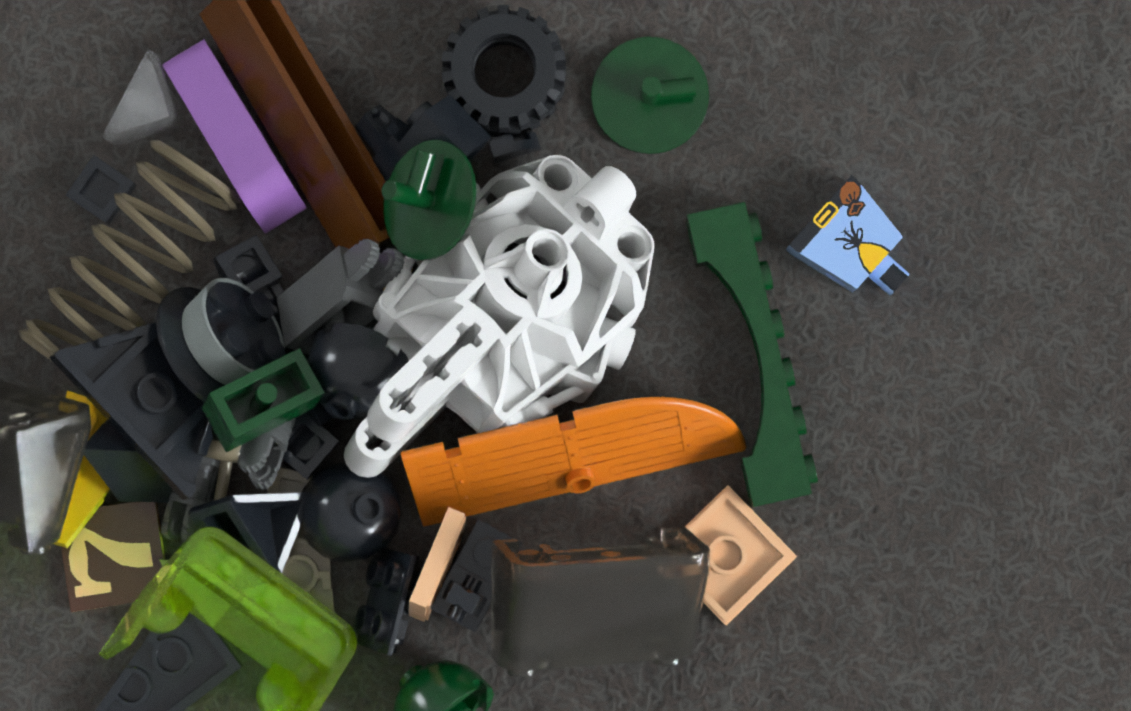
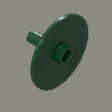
(650, 95)
(429, 200)

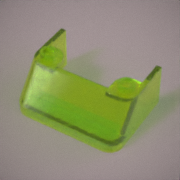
(251, 608)

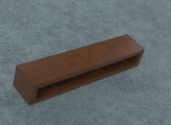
(302, 117)

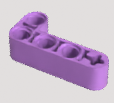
(234, 136)

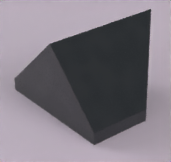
(124, 468)
(258, 521)

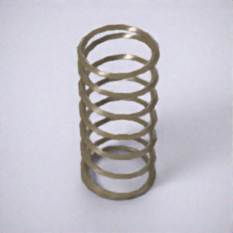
(103, 233)

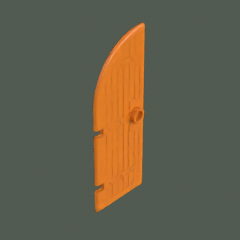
(565, 457)

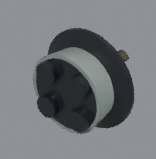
(217, 334)

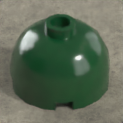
(443, 687)

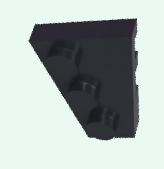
(173, 670)

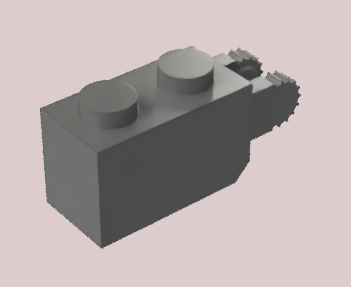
(336, 291)

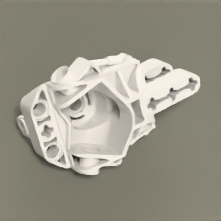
(484, 345)

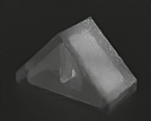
(146, 106)

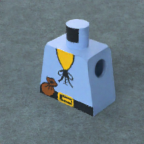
(851, 241)

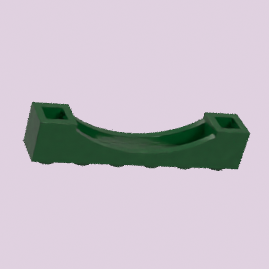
(726, 245)

